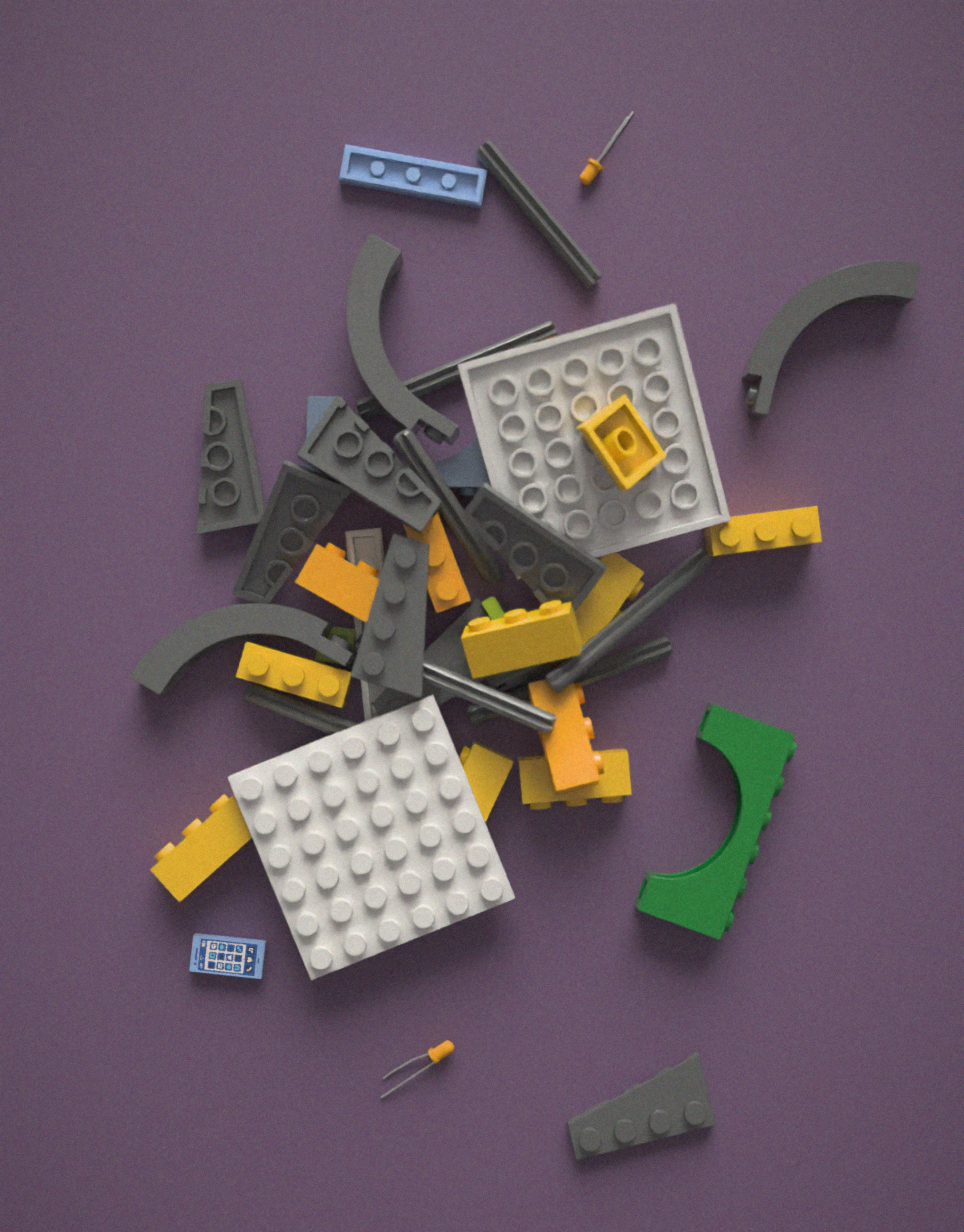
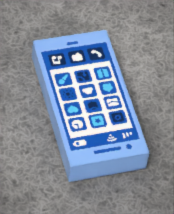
(228, 956)

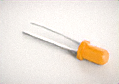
(594, 166)
(436, 1054)

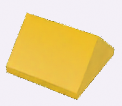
(622, 442)

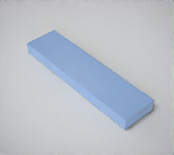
(412, 176)

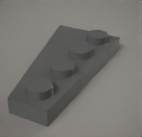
(357, 459)
(230, 473)
(291, 521)
(534, 550)
(395, 629)
(444, 651)
(648, 1111)

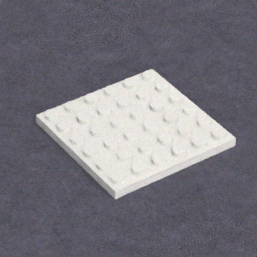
(534, 455)
(371, 837)

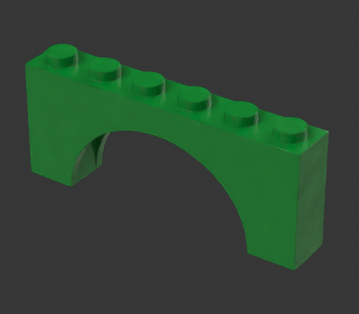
(706, 893)

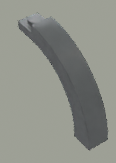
(860, 283)
(367, 292)
(199, 636)

